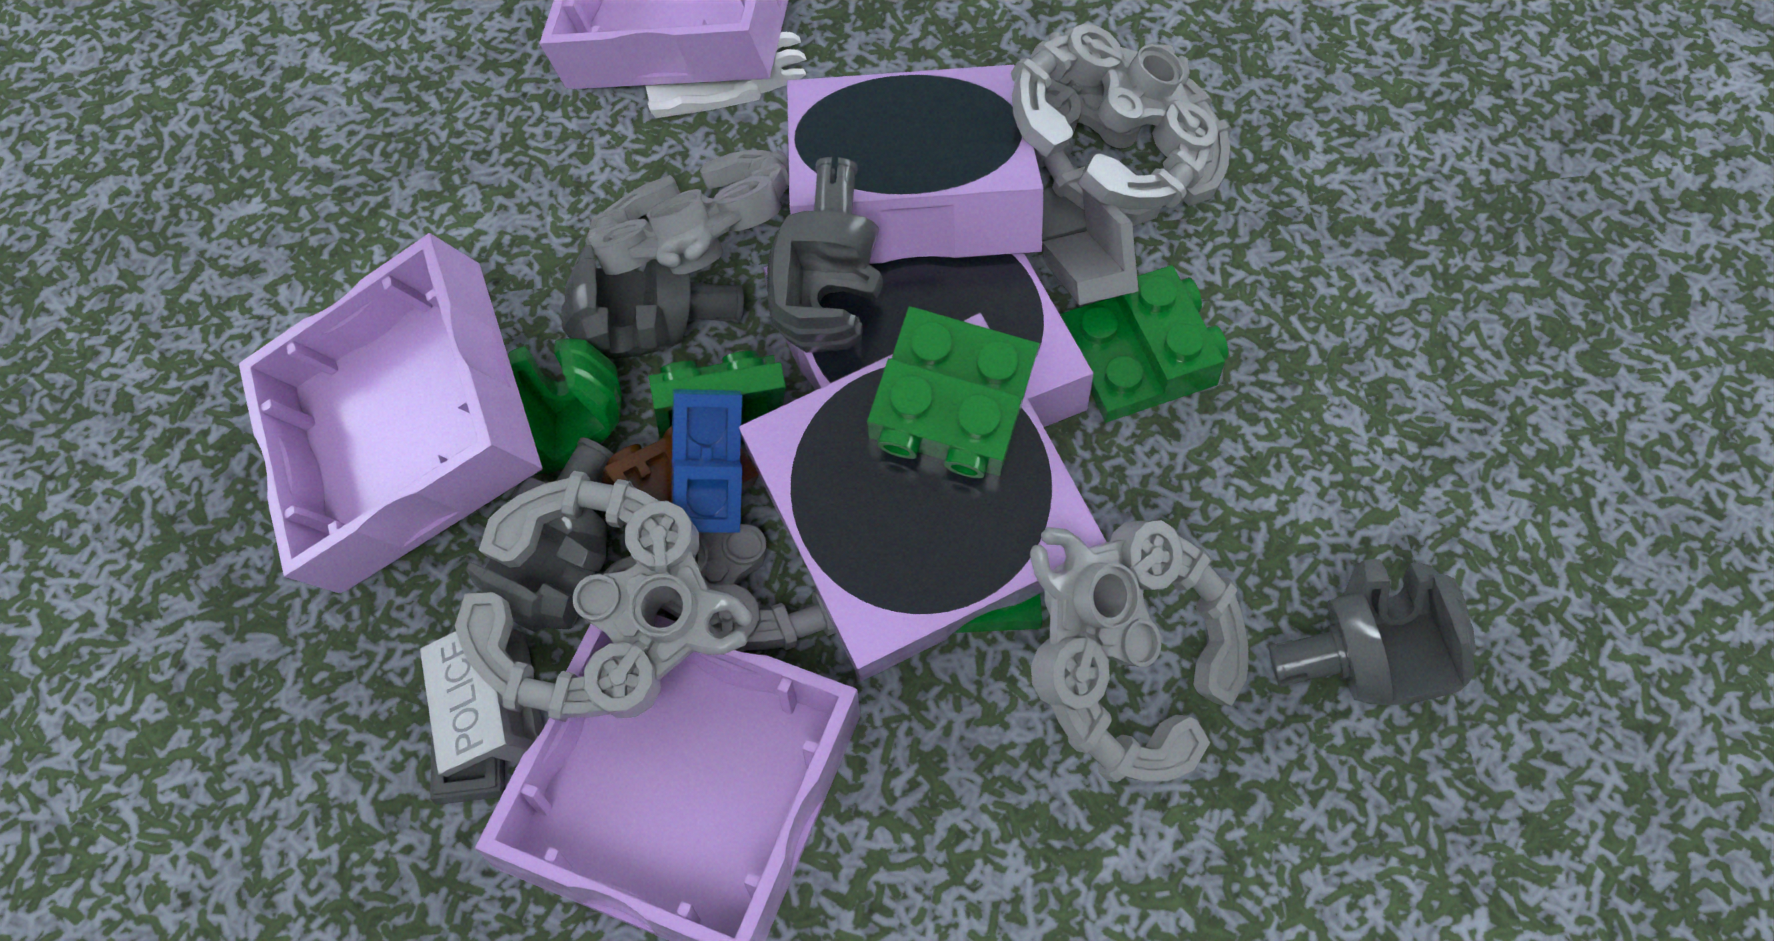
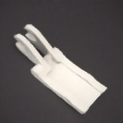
(695, 97)

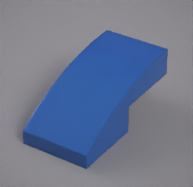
(707, 458)

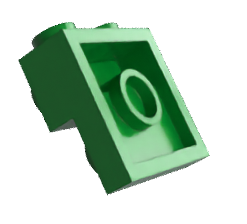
(1148, 345)
(756, 378)
(952, 393)

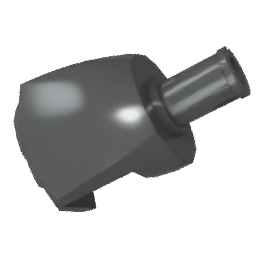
(819, 256)
(640, 310)
(565, 554)
(1385, 646)

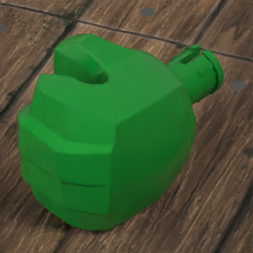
(570, 409)

